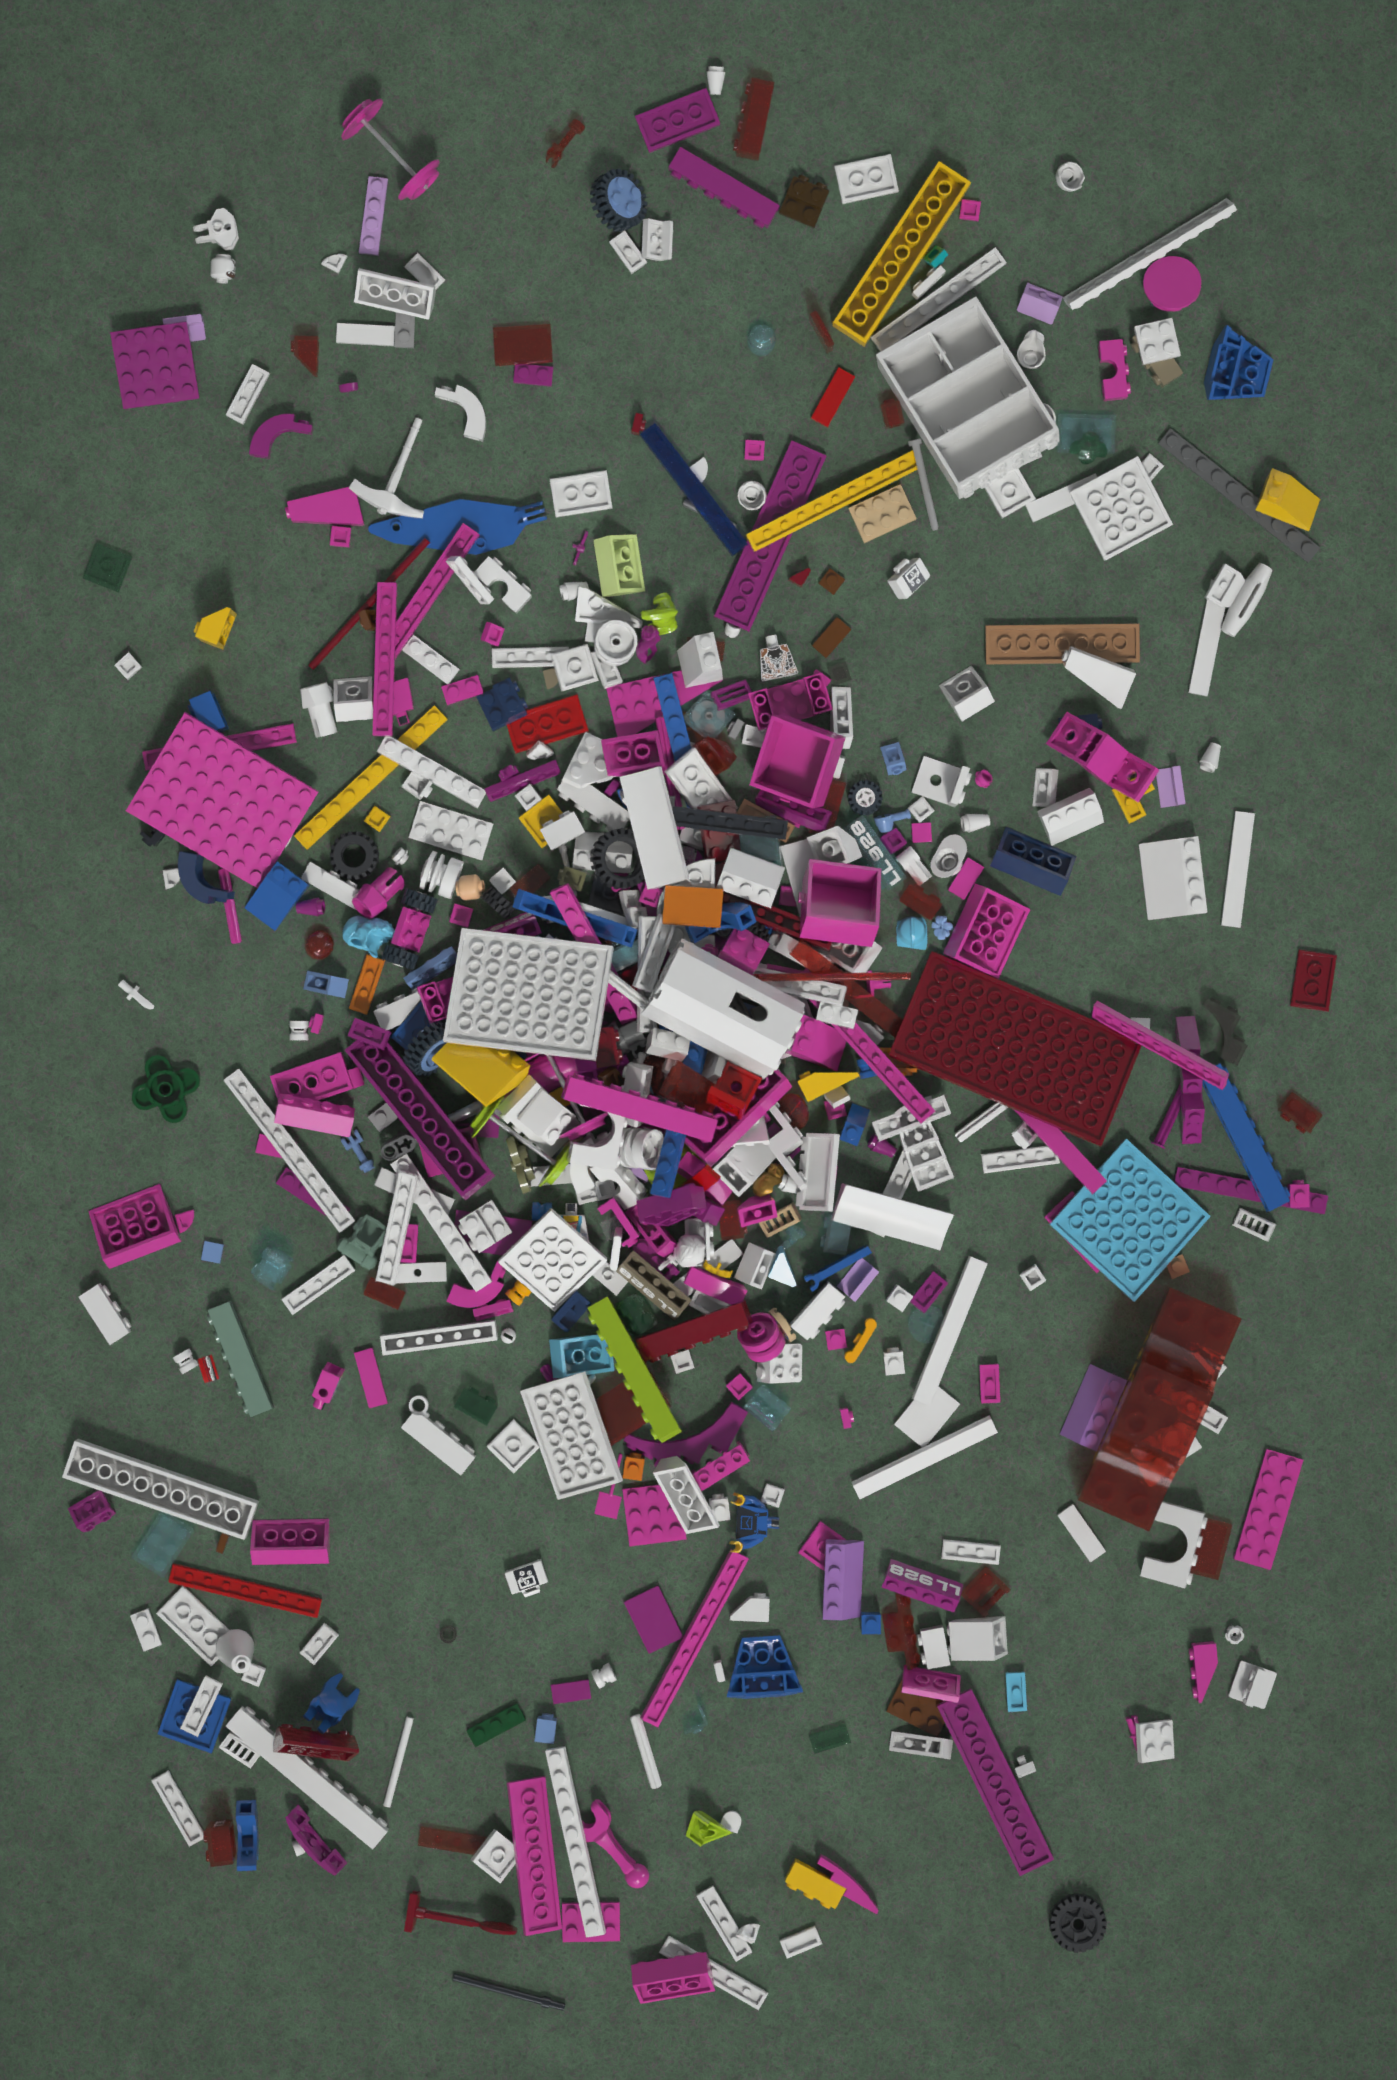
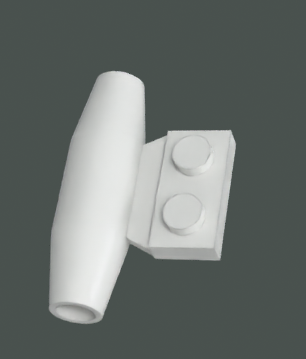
(1238, 594)

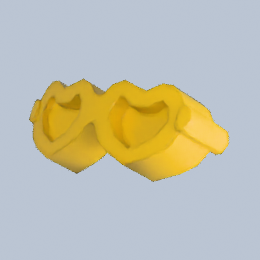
(716, 1270)

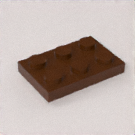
(917, 1710)

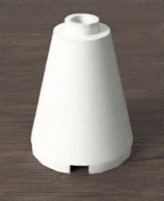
(235, 1650)

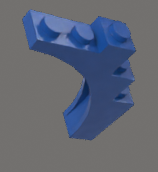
(548, 910)

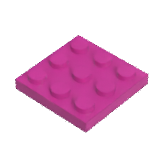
(650, 1516)

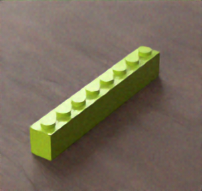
(634, 1369)

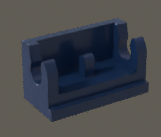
(571, 1311)

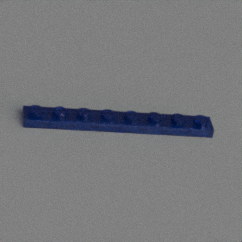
(693, 489)

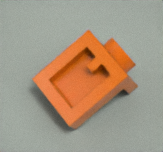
(633, 1466)

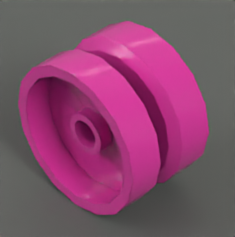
(762, 1339)

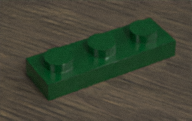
(496, 1725)

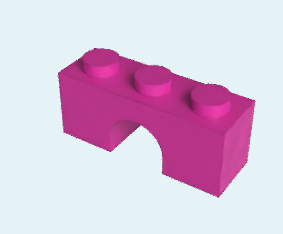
(1113, 352)

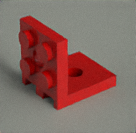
(731, 1101)

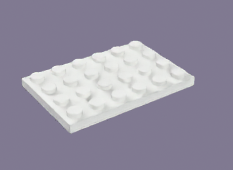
(571, 1435)

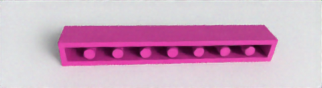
(639, 1108)

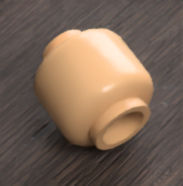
(469, 887)

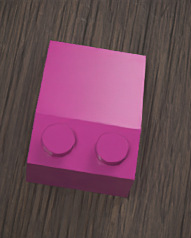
(632, 753)
(818, 1044)

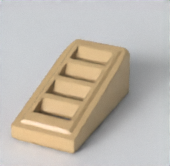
(797, 1218)

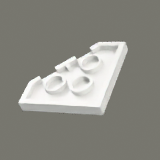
(587, 763)

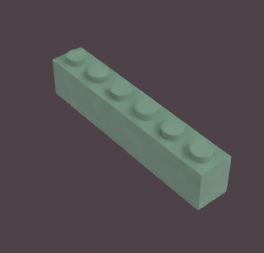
(240, 1358)

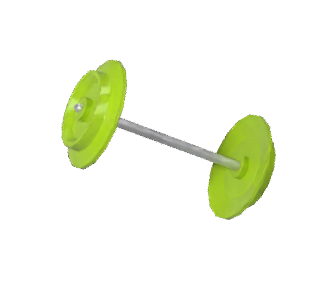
(557, 1165)

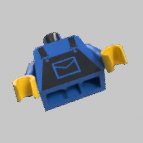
(751, 1522)

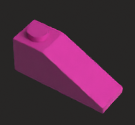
(656, 1235)

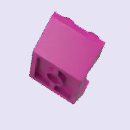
(795, 699)
(436, 999)

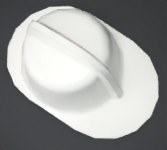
(949, 856)

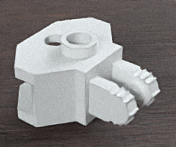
(217, 230)

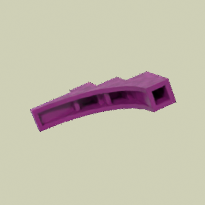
(1191, 1085)
(718, 1434)

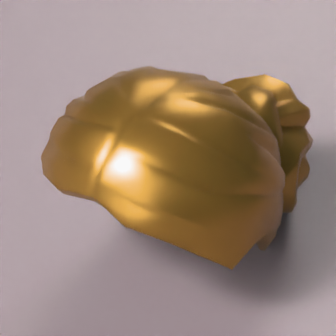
(766, 1181)

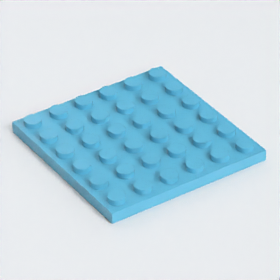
(1131, 1221)

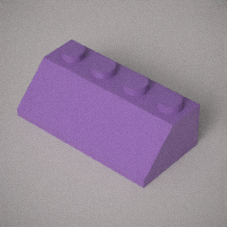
(1093, 1407)
(842, 1579)

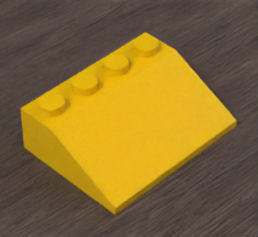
(482, 1070)

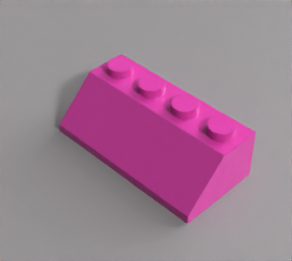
(290, 1541)
(672, 1977)

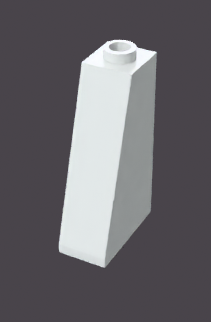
(1102, 675)

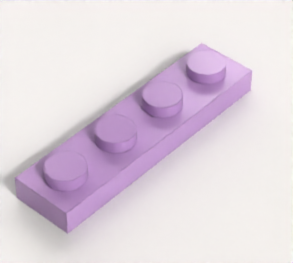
(373, 216)

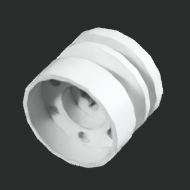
(441, 874)
(641, 1148)

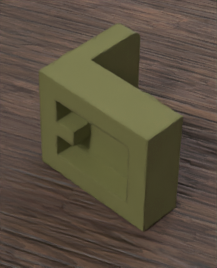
(573, 877)

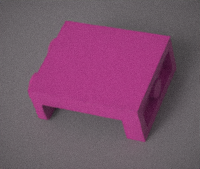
(623, 1218)

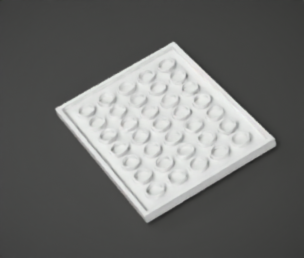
(528, 994)

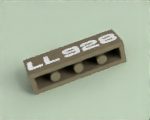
(653, 1285)

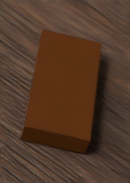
(831, 637)

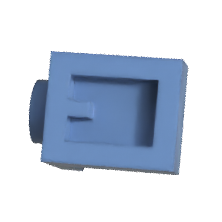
(893, 759)

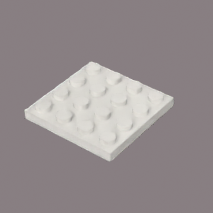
(1121, 508)
(552, 1259)

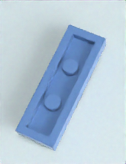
(431, 968)

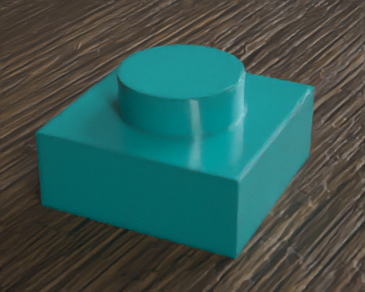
(936, 256)

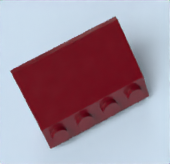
(315, 1744)

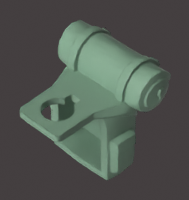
(364, 1241)

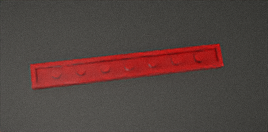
(245, 1590)

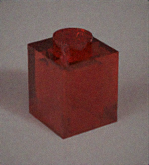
(891, 414)

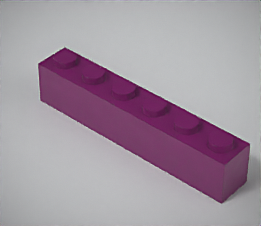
(724, 188)

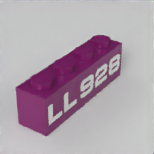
(922, 1585)

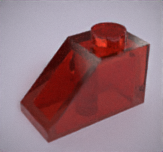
(307, 352)
(716, 754)

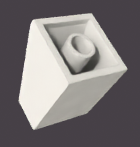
(700, 660)
(977, 1639)

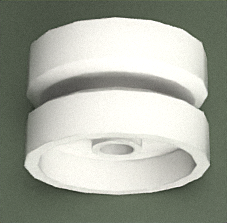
(615, 654)

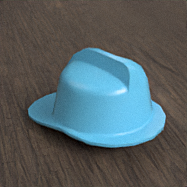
(912, 933)

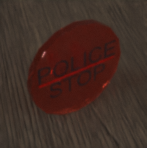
(795, 1108)

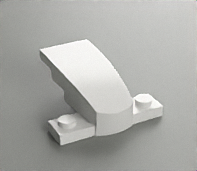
(919, 1142)

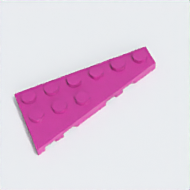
(637, 702)

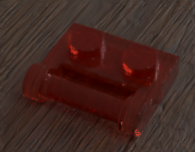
(980, 1587)

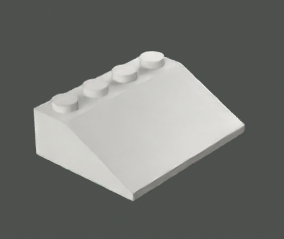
(1173, 878)

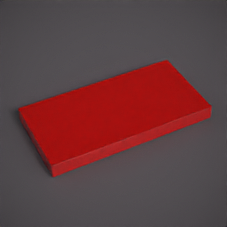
(548, 724)

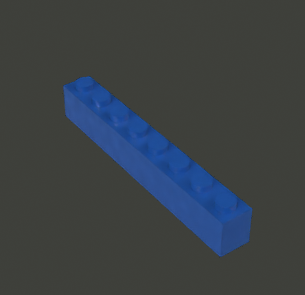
(1247, 1144)

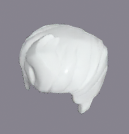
(690, 1251)

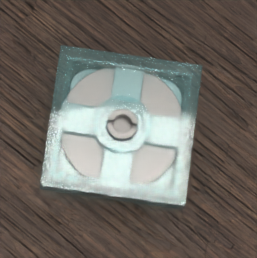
(705, 717)

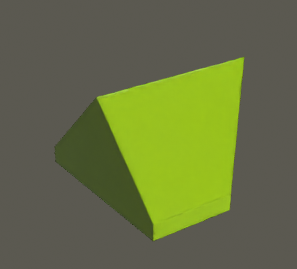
(705, 1829)

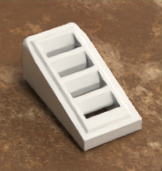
(1266, 1237)
(236, 1755)

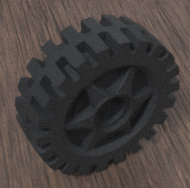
(1077, 1938)

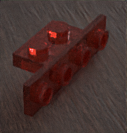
(900, 1631)

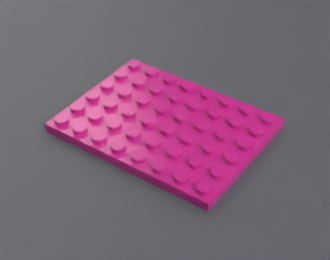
(222, 800)

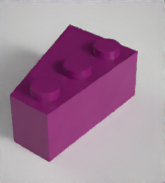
(668, 1211)

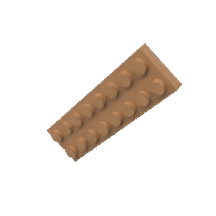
(1048, 642)

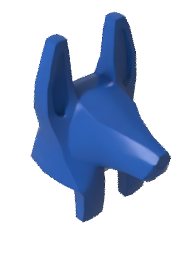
(330, 1704)

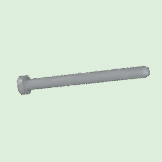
(924, 482)

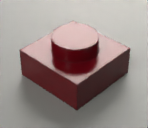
(639, 424)

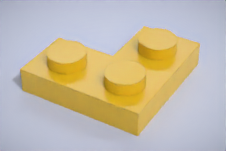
(1131, 809)

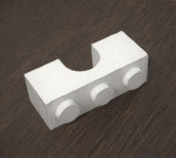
(517, 594)
(629, 1187)

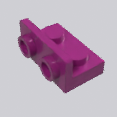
(91, 1511)

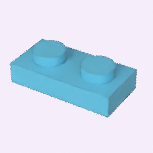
(1016, 1691)

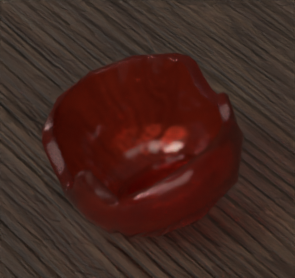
(319, 945)

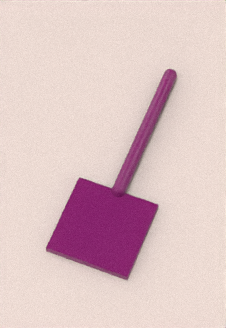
(489, 1130)

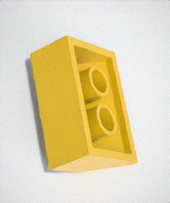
(215, 627)

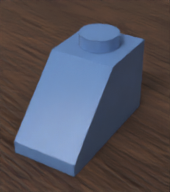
(326, 984)

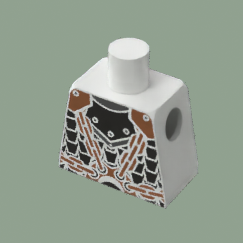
(776, 660)

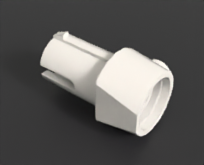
(317, 700)

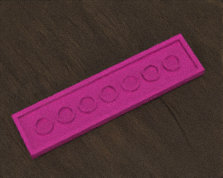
(534, 1855)

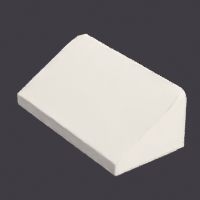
(1045, 787)

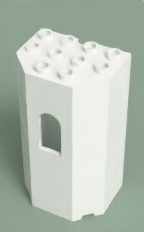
(695, 1003)

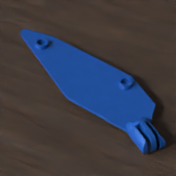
(495, 523)

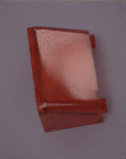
(620, 1412)

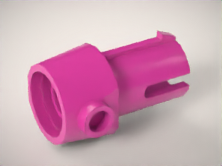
(374, 897)

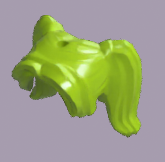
(663, 616)

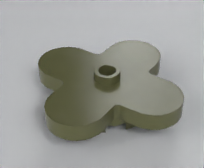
(521, 1163)

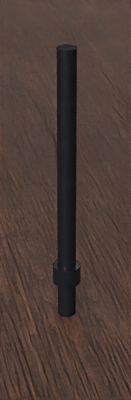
(545, 2001)

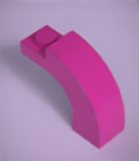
(469, 1298)

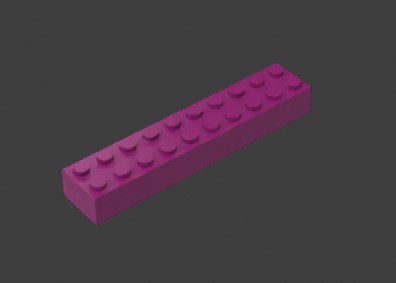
(422, 1117)

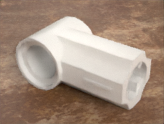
(911, 863)

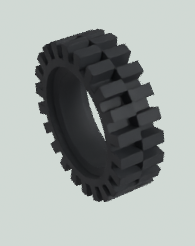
(600, 865)

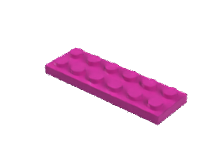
(1268, 1509)

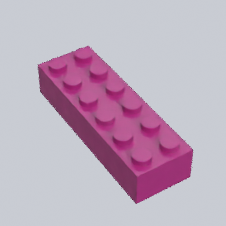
(730, 1128)

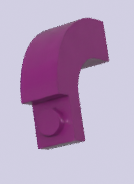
(271, 429)

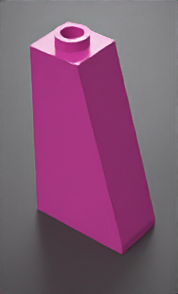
(331, 507)

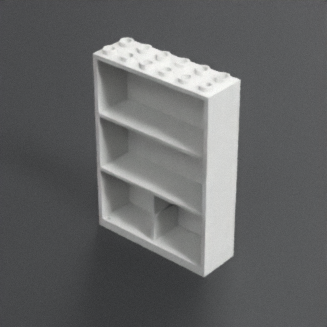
(968, 398)

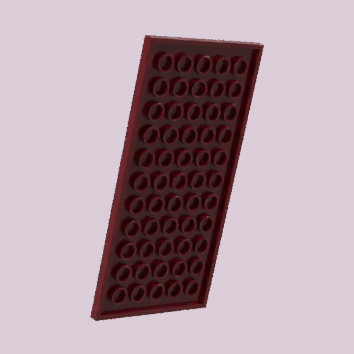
(1015, 1048)

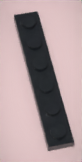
(730, 822)

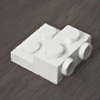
(484, 1226)

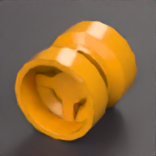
(521, 1289)

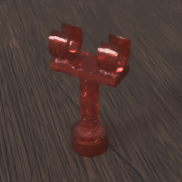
(557, 151)

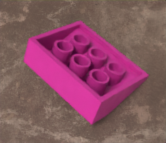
(986, 931)
(134, 1226)

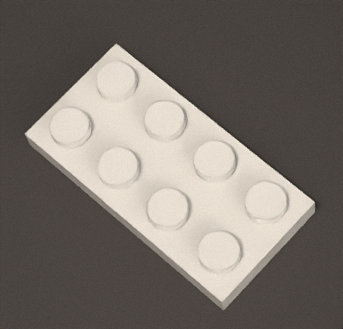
(451, 830)

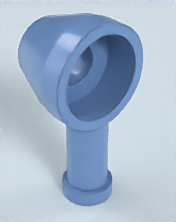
(886, 823)

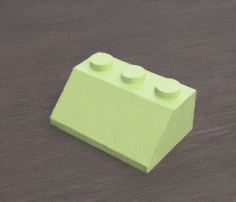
(619, 565)

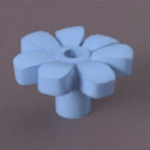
(941, 927)

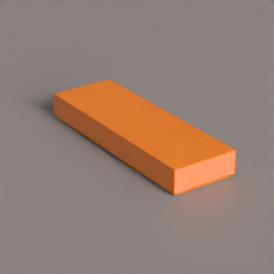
(366, 984)

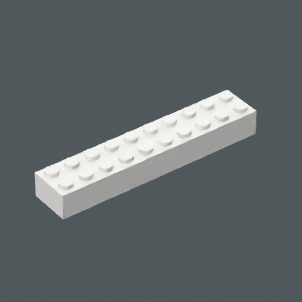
(160, 1489)

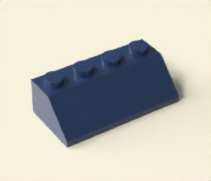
(1033, 861)

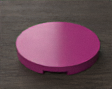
(1172, 283)

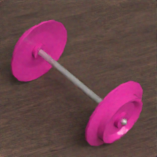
(361, 116)
(585, 1127)

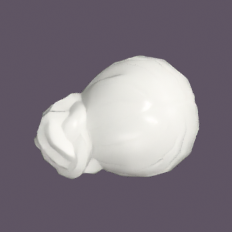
(1031, 359)

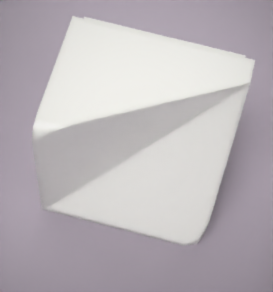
(1032, 1277)

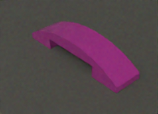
(312, 1843)

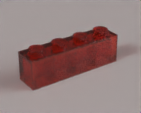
(754, 120)

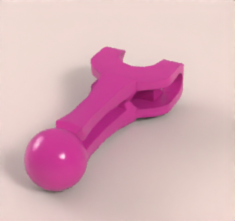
(600, 1832)

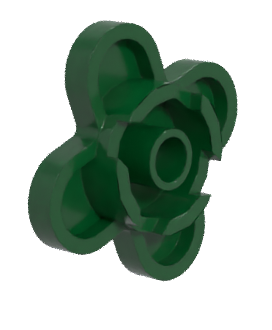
(151, 1094)

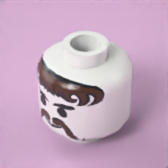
(222, 268)

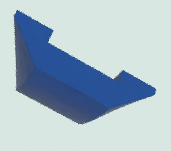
(1236, 368)
(763, 1670)

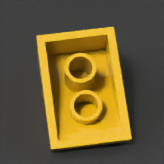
(1287, 500)
(819, 1083)

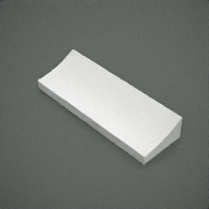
(654, 828)
(891, 1216)

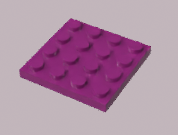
(155, 365)

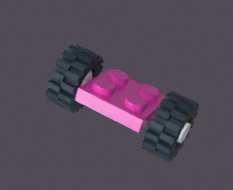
(410, 929)

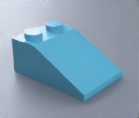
(578, 1355)

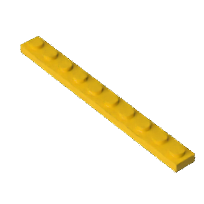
(832, 501)
(367, 780)

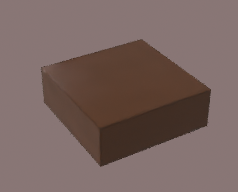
(222, 1543)

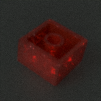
(220, 1842)

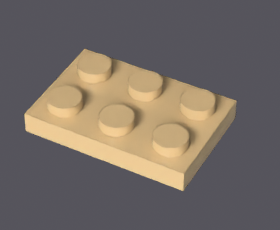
(882, 513)

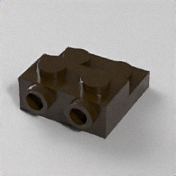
(804, 201)

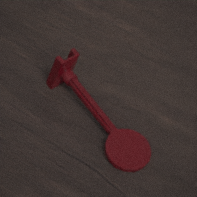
(415, 1912)

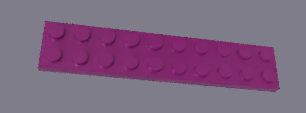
(756, 569)
(995, 1782)

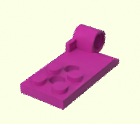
(329, 1073)

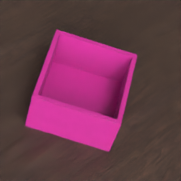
(797, 761)
(840, 903)

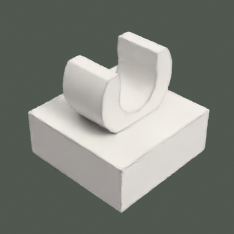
(1024, 1768)

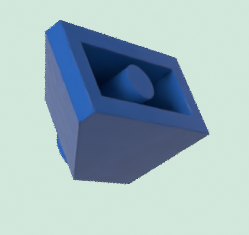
(854, 1124)

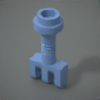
(354, 1144)

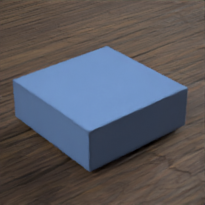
(212, 1252)

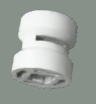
(298, 1035)
(187, 1365)
(603, 1676)

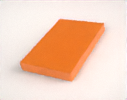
(692, 906)

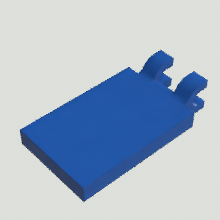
(837, 1266)

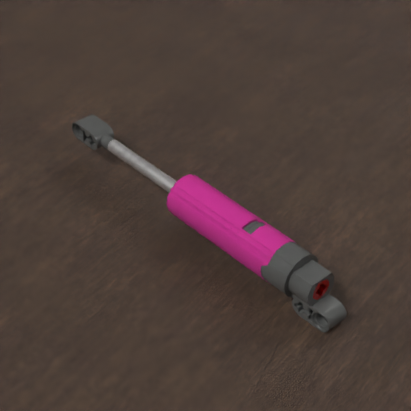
(542, 1072)

